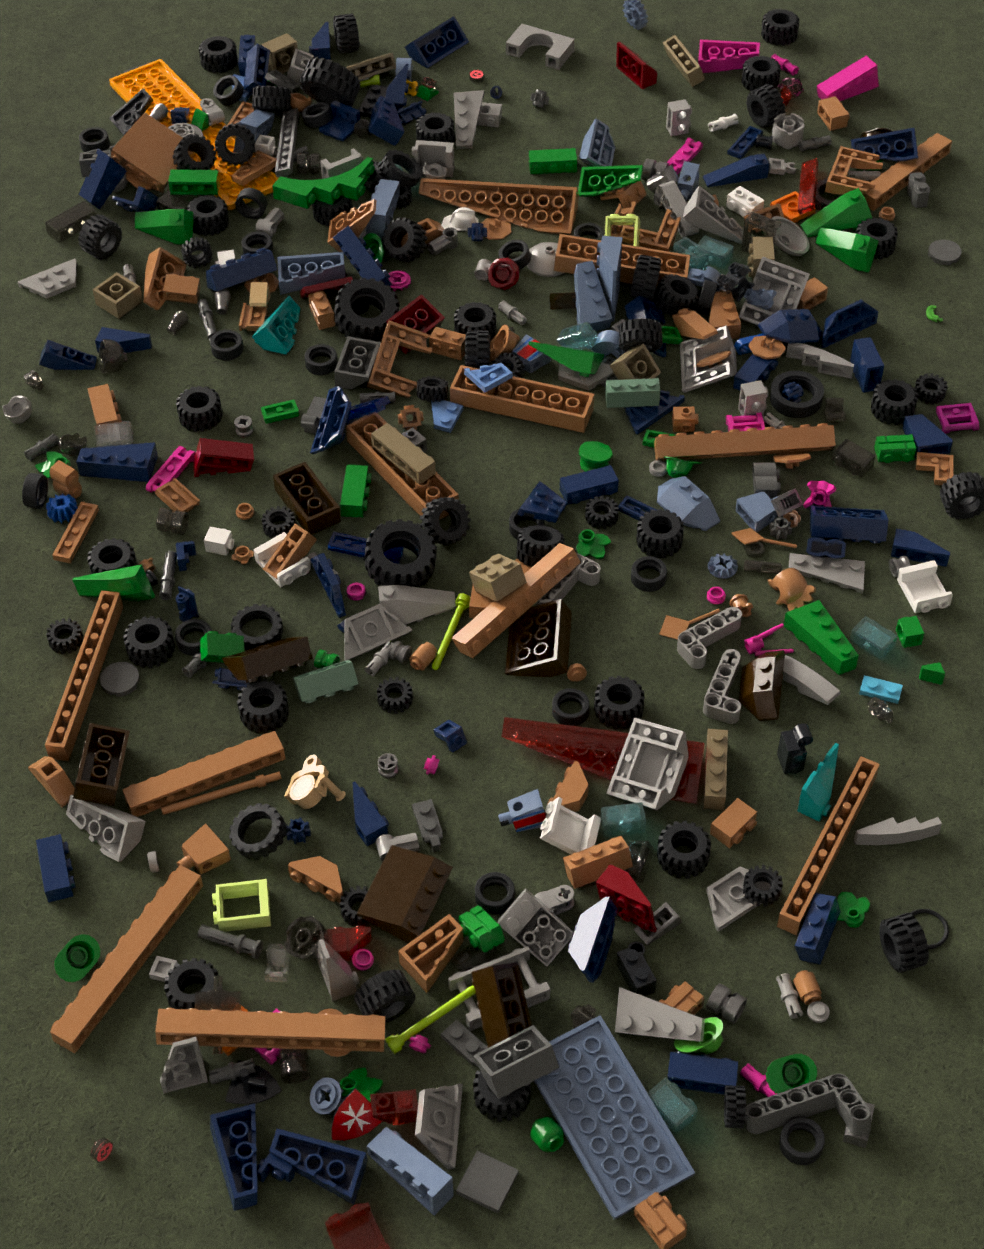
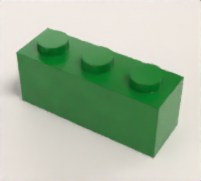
(552, 161)
(194, 182)
(355, 491)

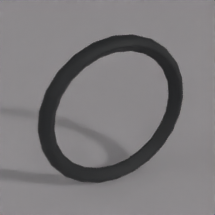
(941, 918)

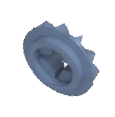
(718, 570)
(318, 1097)

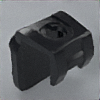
(734, 278)

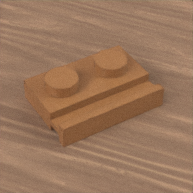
(252, 317)
(177, 496)

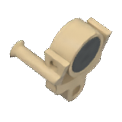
(307, 790)

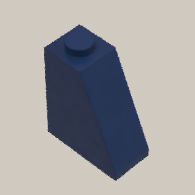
(926, 435)

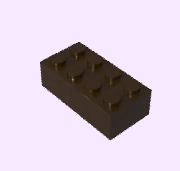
(307, 498)
(101, 764)

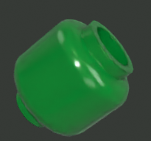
(547, 1134)

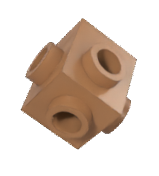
(417, 417)
(684, 419)

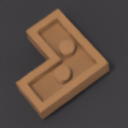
(939, 463)

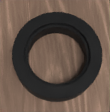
(794, 409)

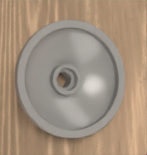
(790, 237)
(543, 259)

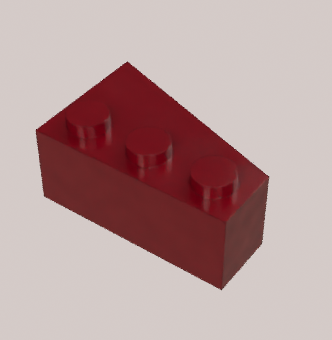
(222, 456)

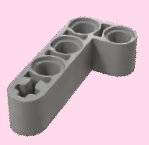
(670, 197)
(586, 572)
(693, 641)
(716, 702)

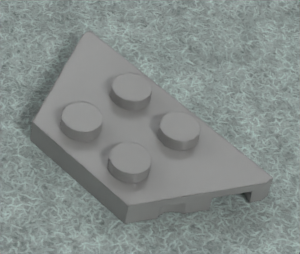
(52, 280)
(572, 377)
(371, 630)
(728, 899)
(439, 1122)

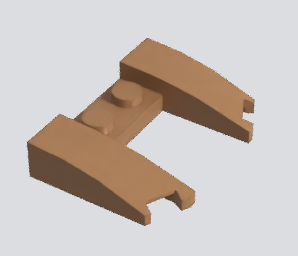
(850, 158)
(660, 241)
(395, 336)

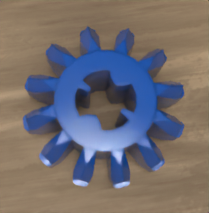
(61, 508)

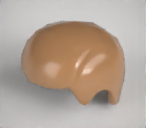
(299, 101)

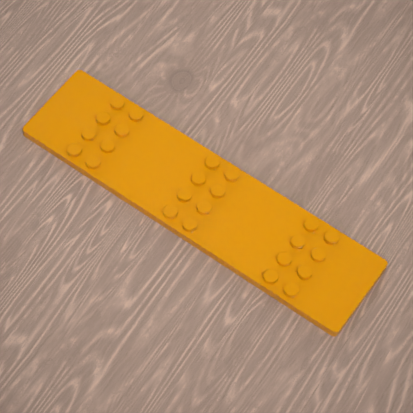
(171, 91)

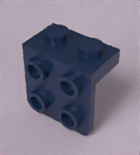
(342, 122)
(143, 201)

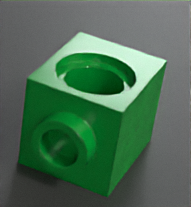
(909, 631)

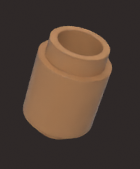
(423, 656)
(807, 987)

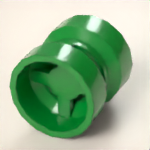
(324, 659)

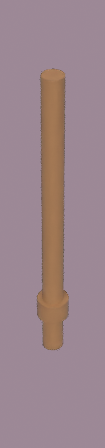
(259, 781)

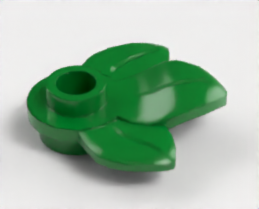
(52, 458)
(592, 544)
(852, 909)
(359, 1080)

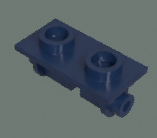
(414, 110)
(186, 604)
(226, 679)

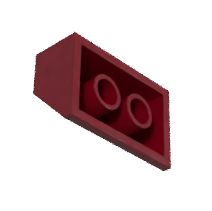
(635, 67)
(419, 316)

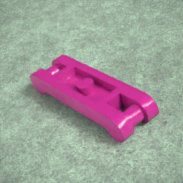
(685, 154)
(171, 468)

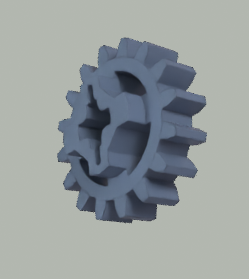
(635, 13)

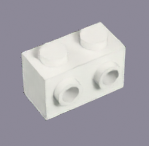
(744, 201)

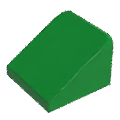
(426, 93)
(200, 119)
(932, 673)

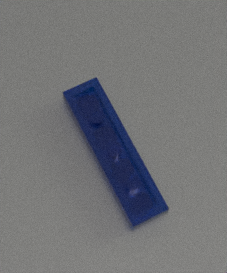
(369, 407)
(356, 546)

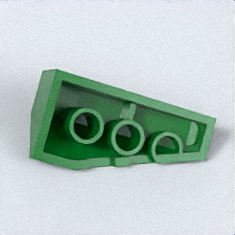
(607, 178)
(841, 214)
(167, 224)
(849, 247)
(577, 360)
(128, 581)

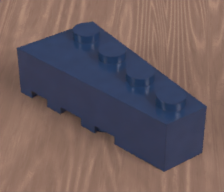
(360, 256)
(120, 462)
(236, 1148)
(324, 1163)

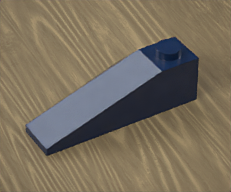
(894, 145)
(746, 169)
(645, 308)

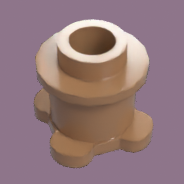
(741, 601)

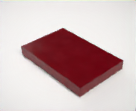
(329, 286)

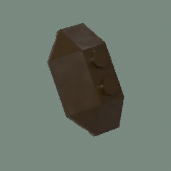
(762, 685)

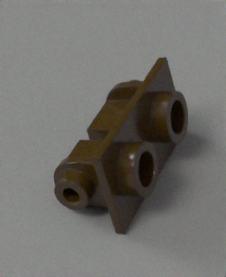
(562, 300)

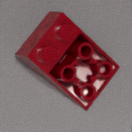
(627, 897)

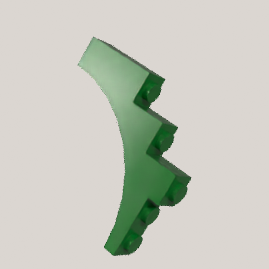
(327, 190)

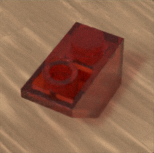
(348, 940)
(395, 1107)

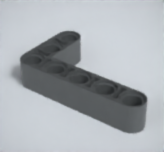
(807, 1100)

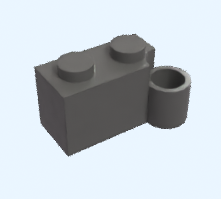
(311, 419)

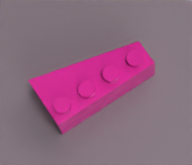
(725, 55)
(850, 81)

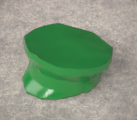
(594, 455)

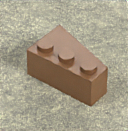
(725, 313)
(431, 951)

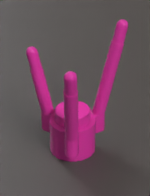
(755, 643)

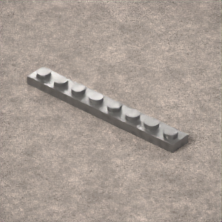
(287, 143)

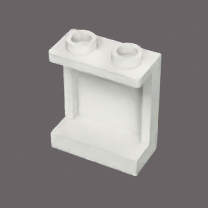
(287, 576)
(923, 587)
(568, 829)

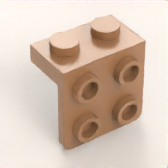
(626, 194)

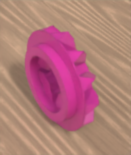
(404, 279)

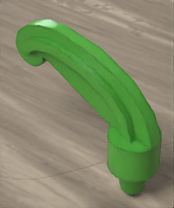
(930, 314)

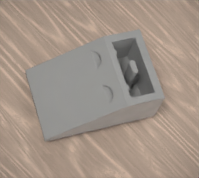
(535, 926)

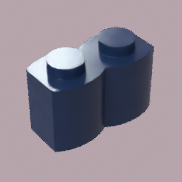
(819, 547)

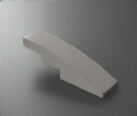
(825, 361)
(808, 681)
(890, 832)

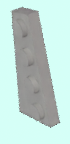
(467, 110)
(838, 571)
(652, 1018)

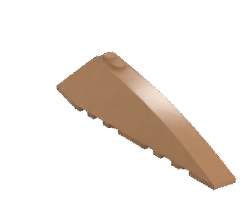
(529, 206)

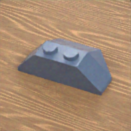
(597, 145)
(688, 502)

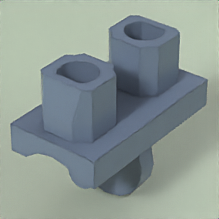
(760, 298)

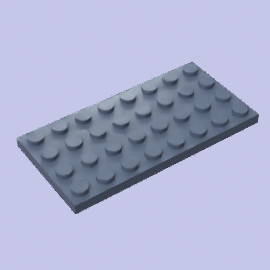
(611, 1119)

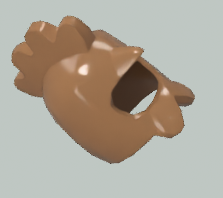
(793, 588)

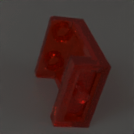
(355, 1229)

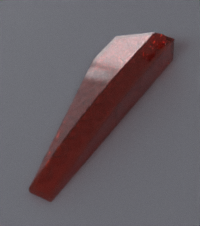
(596, 750)

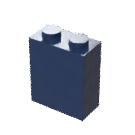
(867, 364)

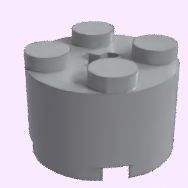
(788, 130)

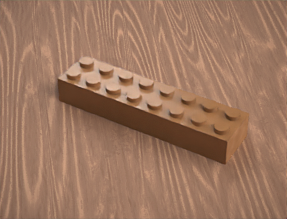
(577, 250)
(526, 401)
(414, 494)

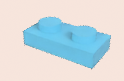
(881, 689)

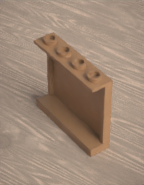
(148, 151)

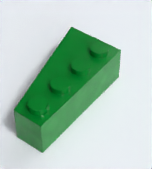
(822, 635)

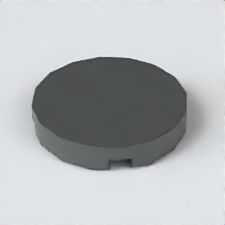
(944, 252)
(119, 679)

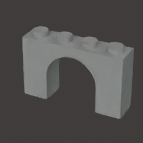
(527, 36)

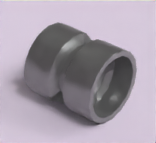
(650, 167)
(726, 1003)

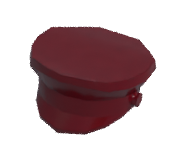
(503, 273)

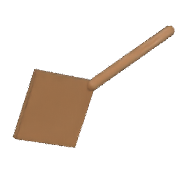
(749, 536)
(673, 626)

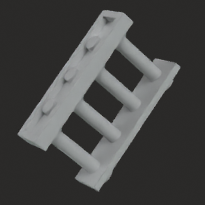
(534, 995)

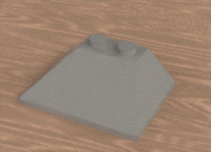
(781, 278)
(697, 349)
(650, 764)

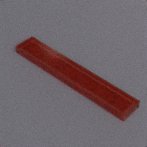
(808, 186)

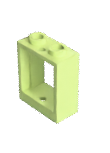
(629, 219)
(239, 890)

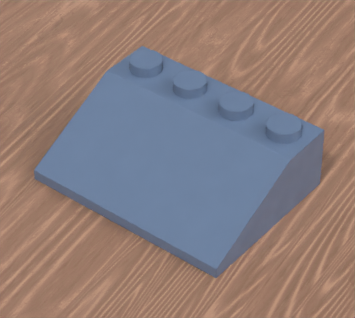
(610, 269)

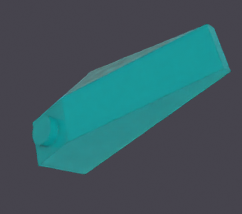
(279, 328)
(818, 788)

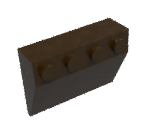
(540, 641)
(404, 892)

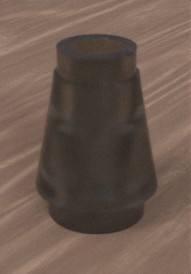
(177, 322)

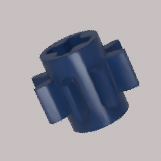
(477, 232)
(792, 392)
(298, 830)

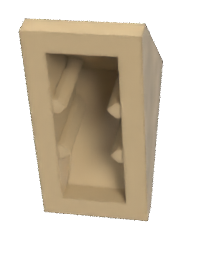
(259, 294)

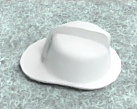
(460, 219)

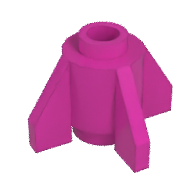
(820, 493)

